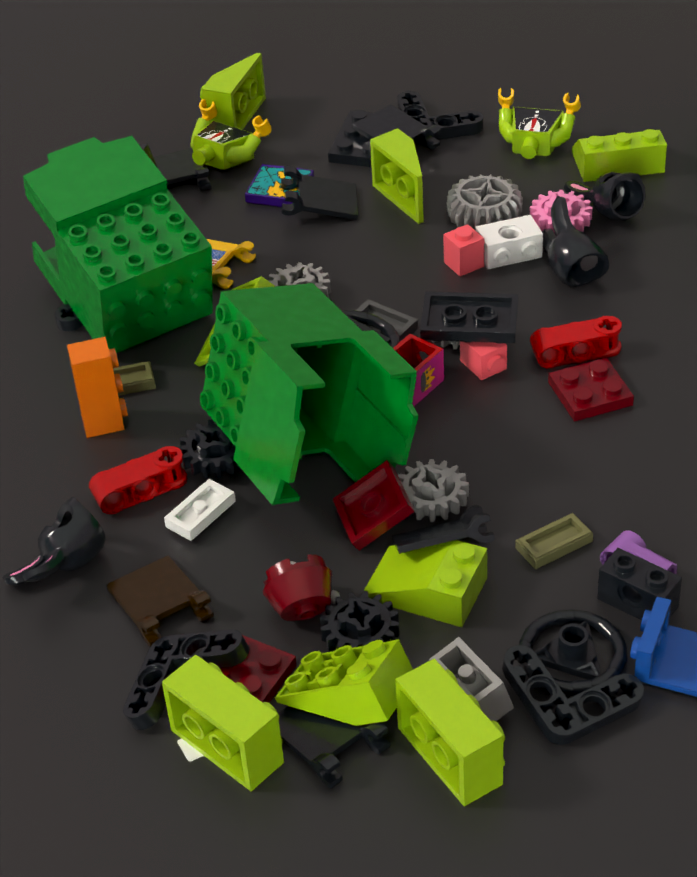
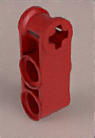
(576, 341)
(138, 480)

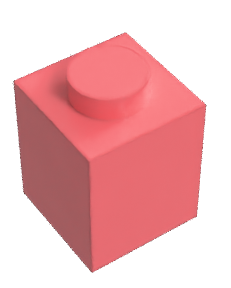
(463, 250)
(484, 358)

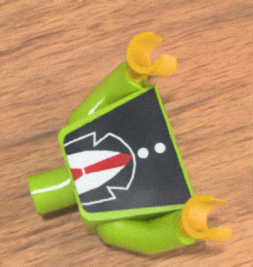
(534, 129)
(223, 144)

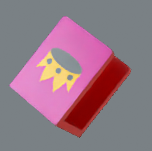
(430, 371)

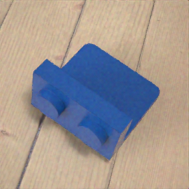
(664, 652)

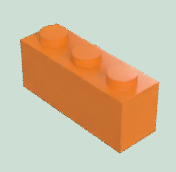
(97, 386)

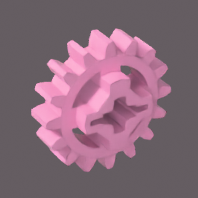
(578, 209)

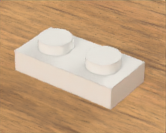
(199, 509)

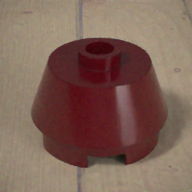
(299, 589)

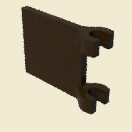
(157, 593)

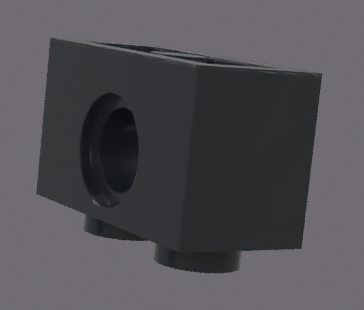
(635, 583)

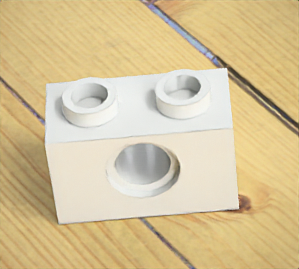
(511, 241)

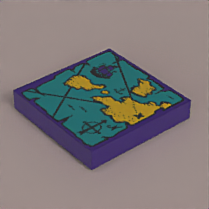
(266, 186)

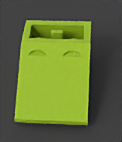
(348, 683)

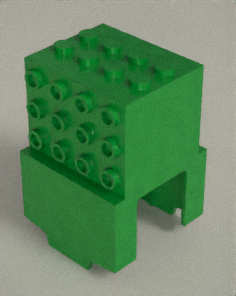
(121, 241)
(304, 380)

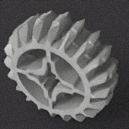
(483, 201)

